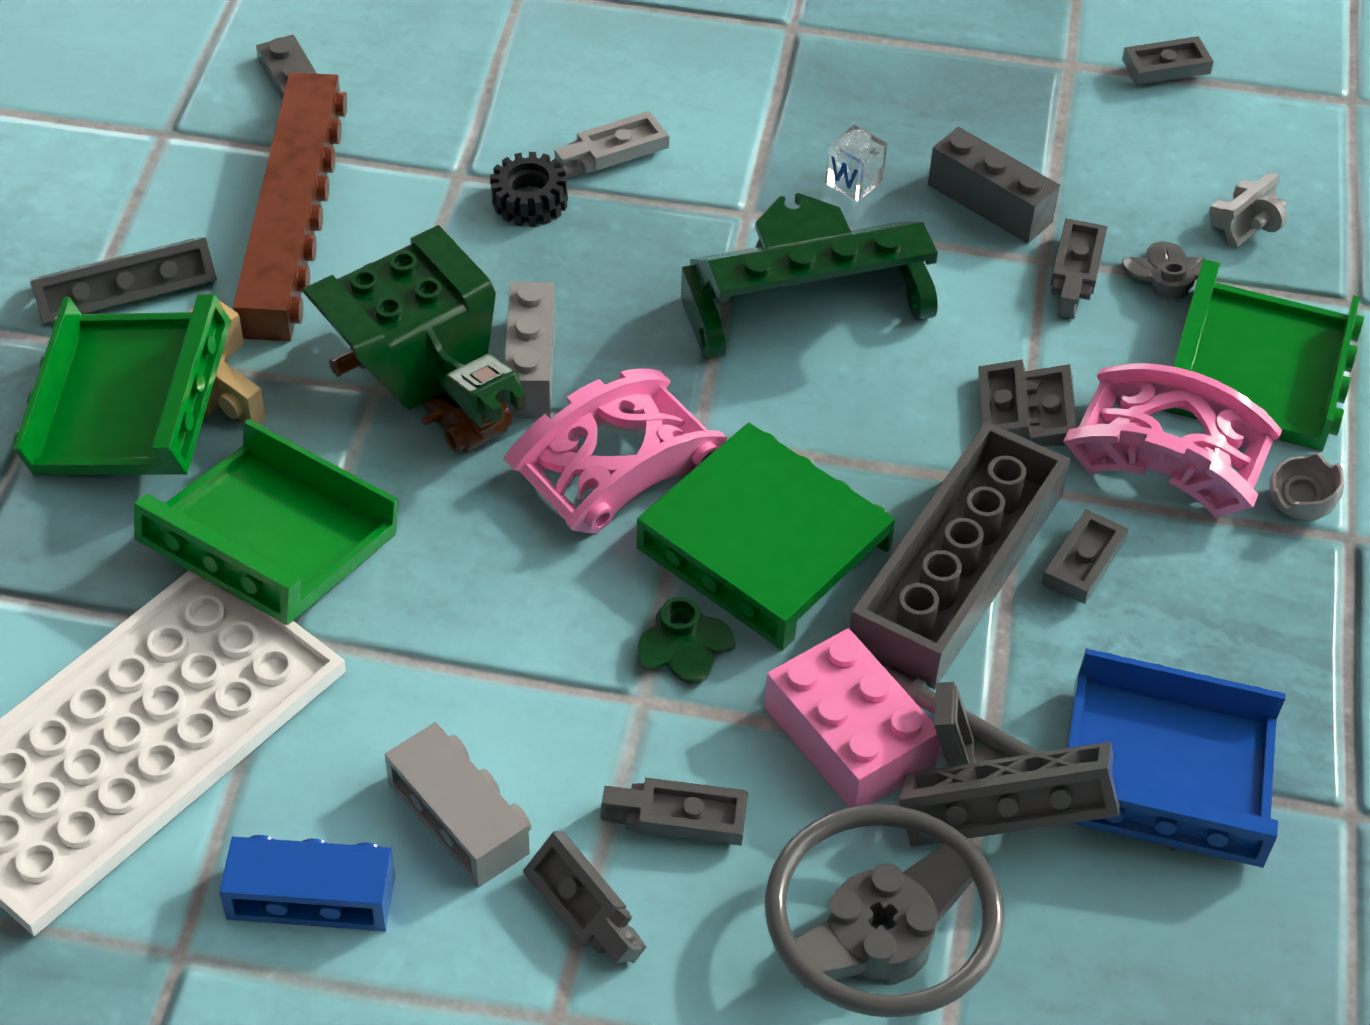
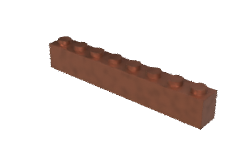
(290, 207)

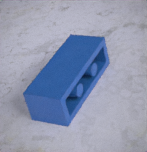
(308, 883)

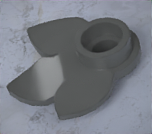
(1166, 269)

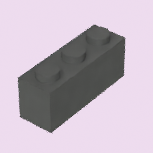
(993, 184)

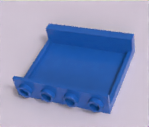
(1186, 754)

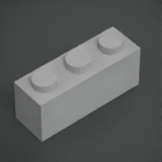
(531, 344)
(458, 803)

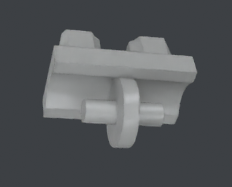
(1252, 209)

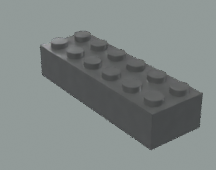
(959, 553)

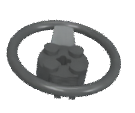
(903, 901)

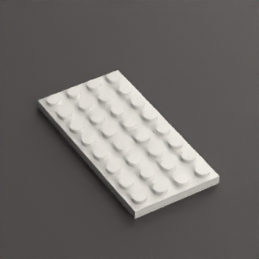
(140, 735)

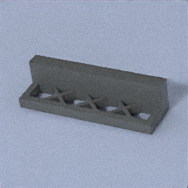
(125, 278)
(1016, 792)

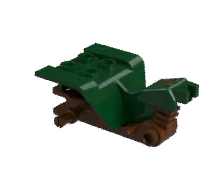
(425, 335)

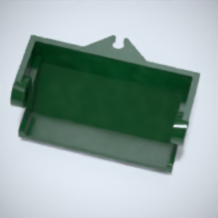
(800, 249)

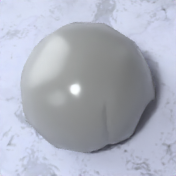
(1306, 487)

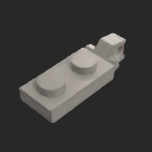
(612, 144)

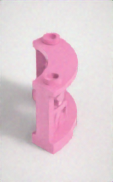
(637, 400)
(1196, 462)

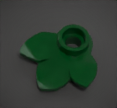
(684, 647)

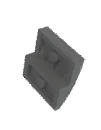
(1029, 403)

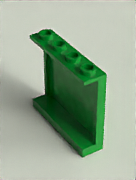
(1273, 353)
(122, 391)
(270, 524)
(762, 532)

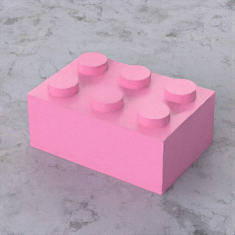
(851, 719)

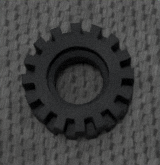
(529, 205)

